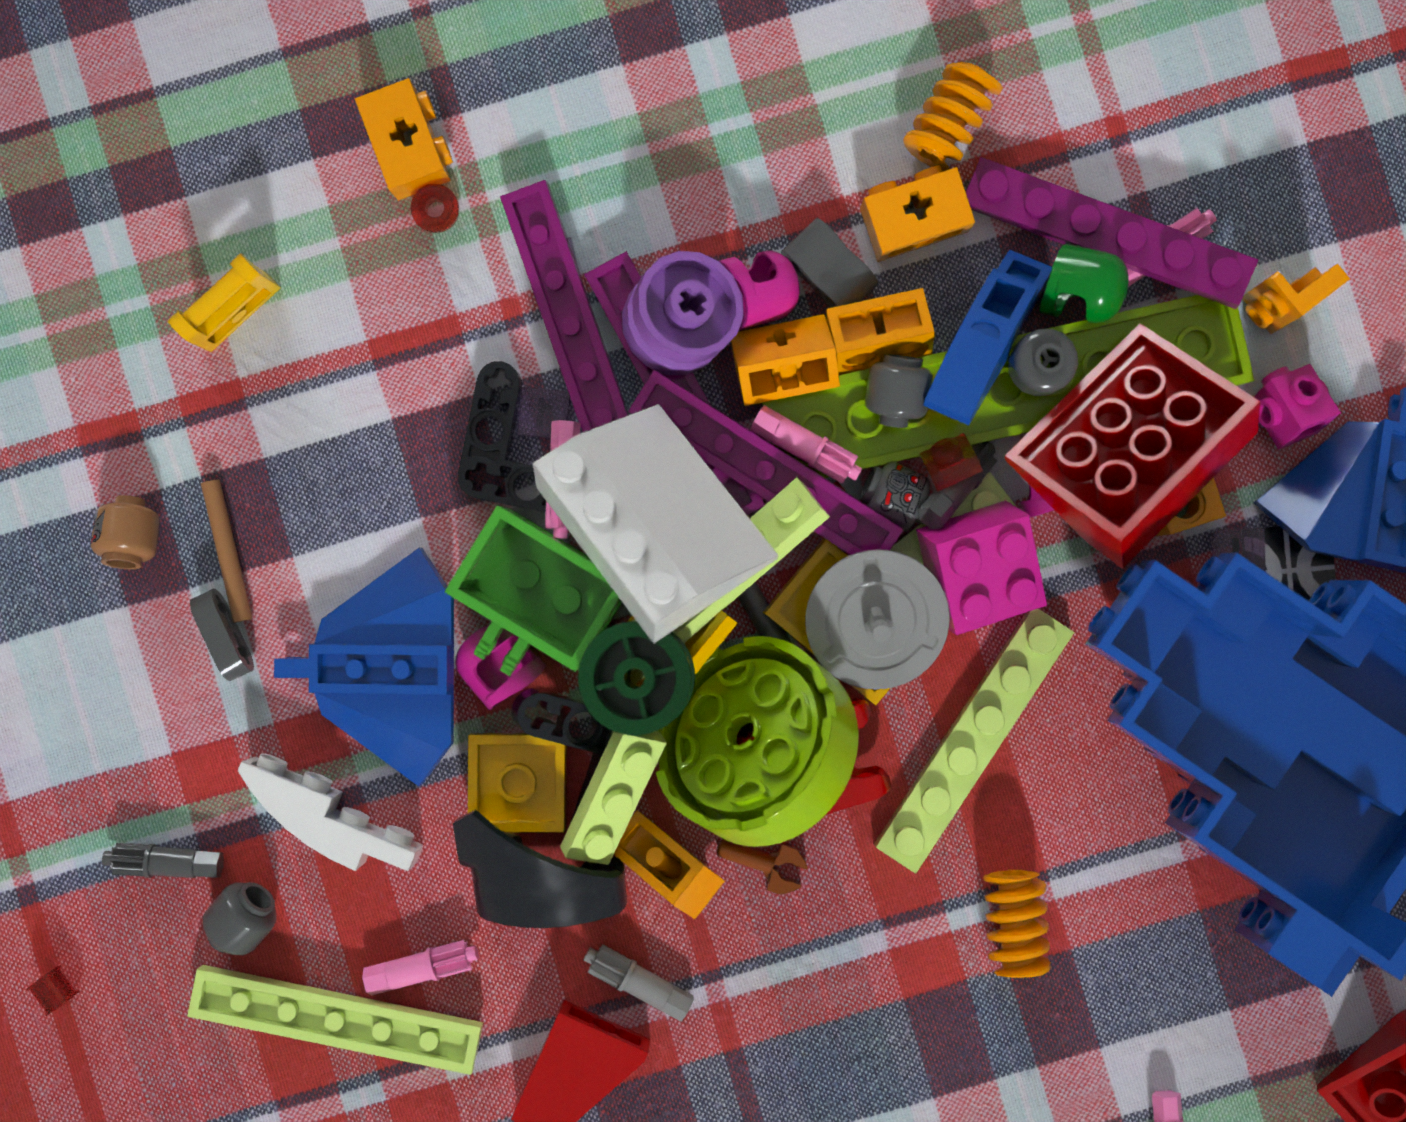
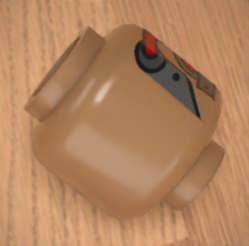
(125, 533)

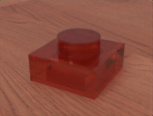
(950, 461)

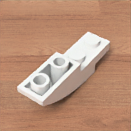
(309, 812)

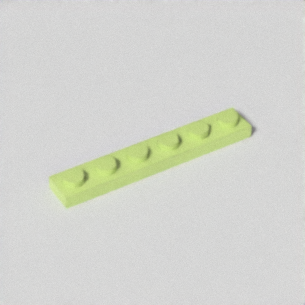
(784, 524)
(973, 739)
(335, 1019)

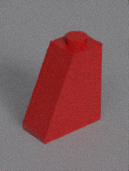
(578, 1066)

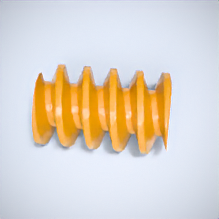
(949, 112)
(1019, 923)

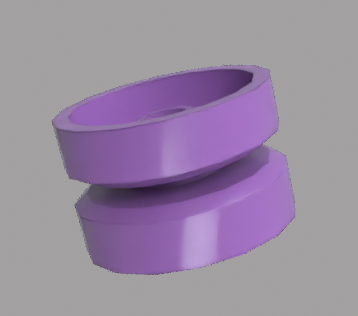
(682, 313)

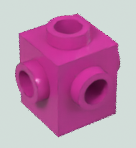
(1294, 405)

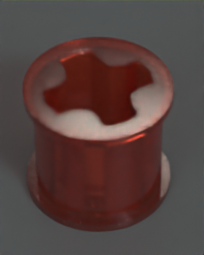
(52, 990)

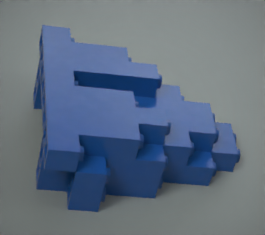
(1288, 742)

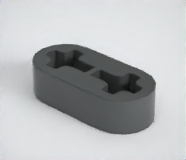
(221, 635)

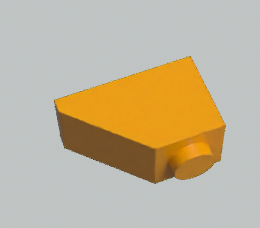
(667, 866)

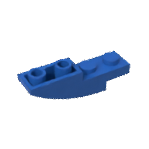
(987, 336)

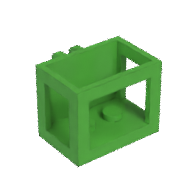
(534, 590)

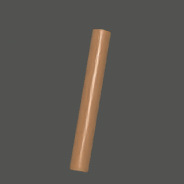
(226, 551)

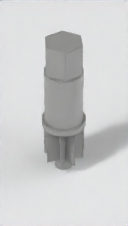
(638, 982)

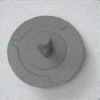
(877, 619)

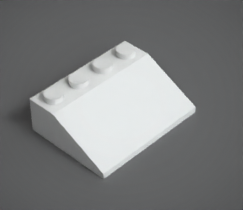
(652, 518)

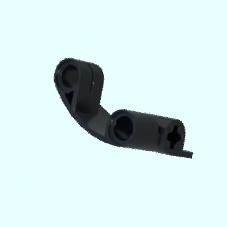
(529, 888)

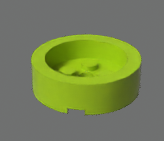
(799, 751)

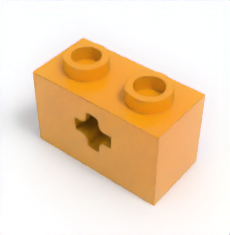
(386, 117)
(897, 233)
(785, 360)

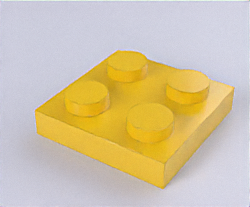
(517, 781)

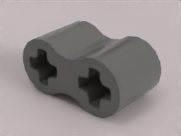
(829, 265)

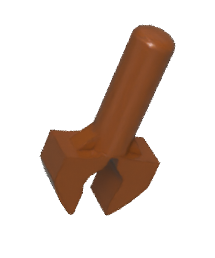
(765, 862)

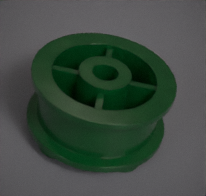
(615, 699)

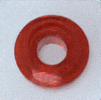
(424, 198)

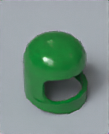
(1090, 274)

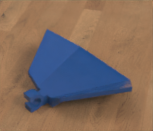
(1349, 493)
(388, 667)

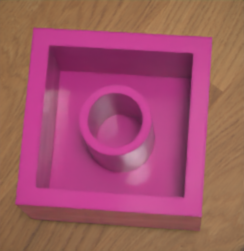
(984, 565)

